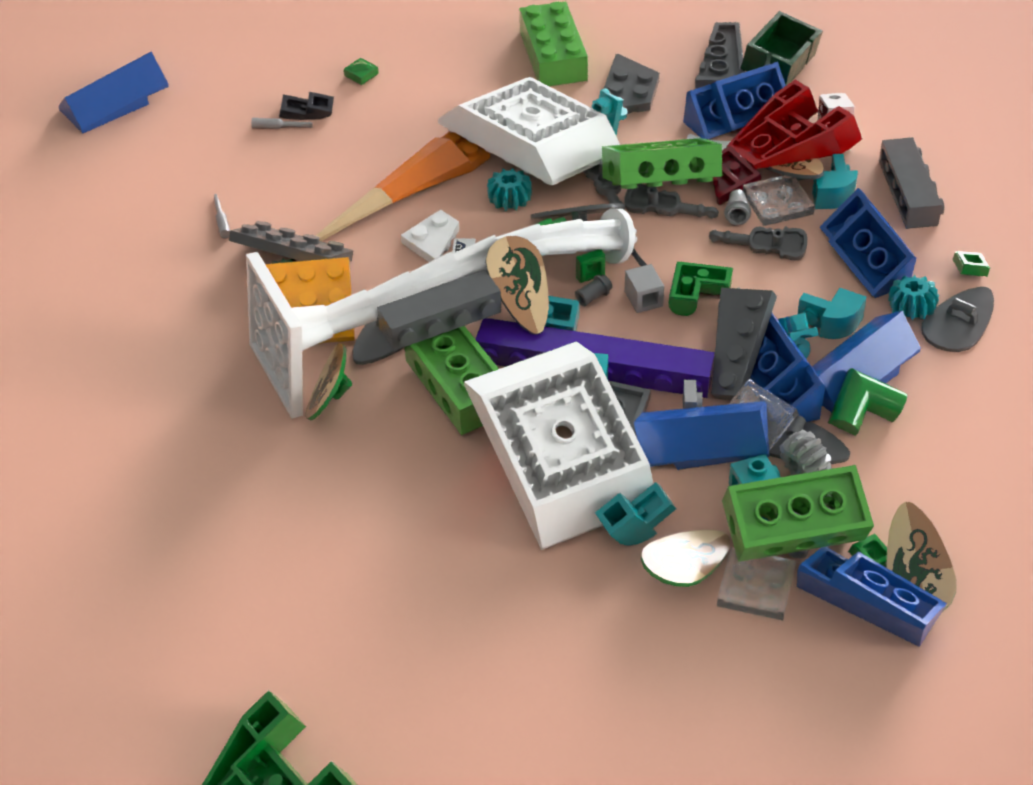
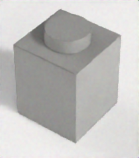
(644, 288)

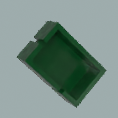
(783, 41)

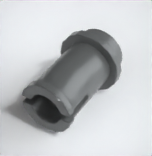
(599, 286)

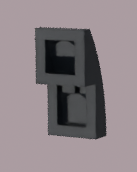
(315, 107)

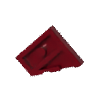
(735, 173)

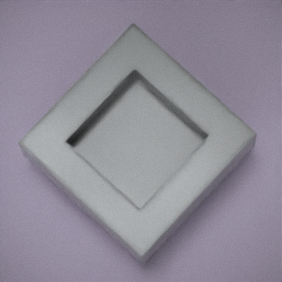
(691, 397)

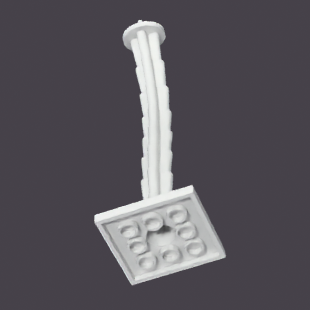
(283, 332)

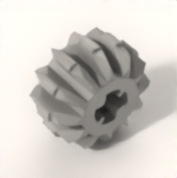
(804, 453)

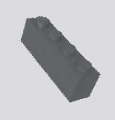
(910, 183)
(439, 309)

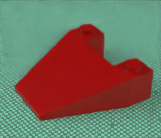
(784, 134)

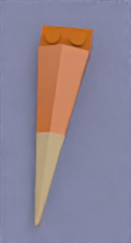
(431, 165)

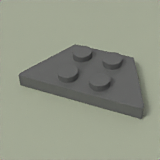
(632, 83)

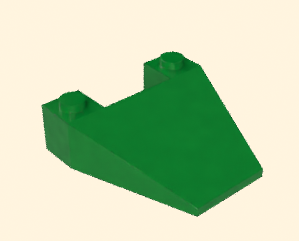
(255, 750)

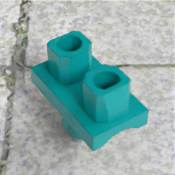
(611, 107)
(798, 330)

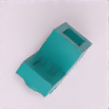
(834, 185)
(834, 318)
(635, 520)

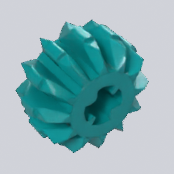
(509, 189)
(914, 297)

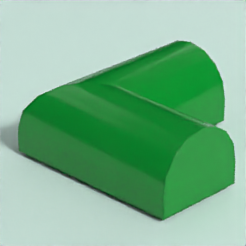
(693, 279)
(863, 394)

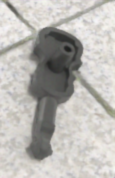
(602, 185)
(667, 203)
(788, 243)

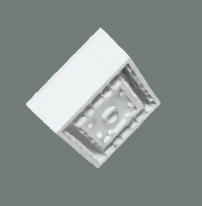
(534, 129)
(556, 477)

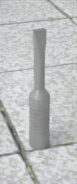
(277, 123)
(221, 219)

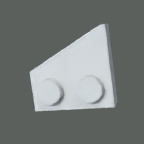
(431, 235)

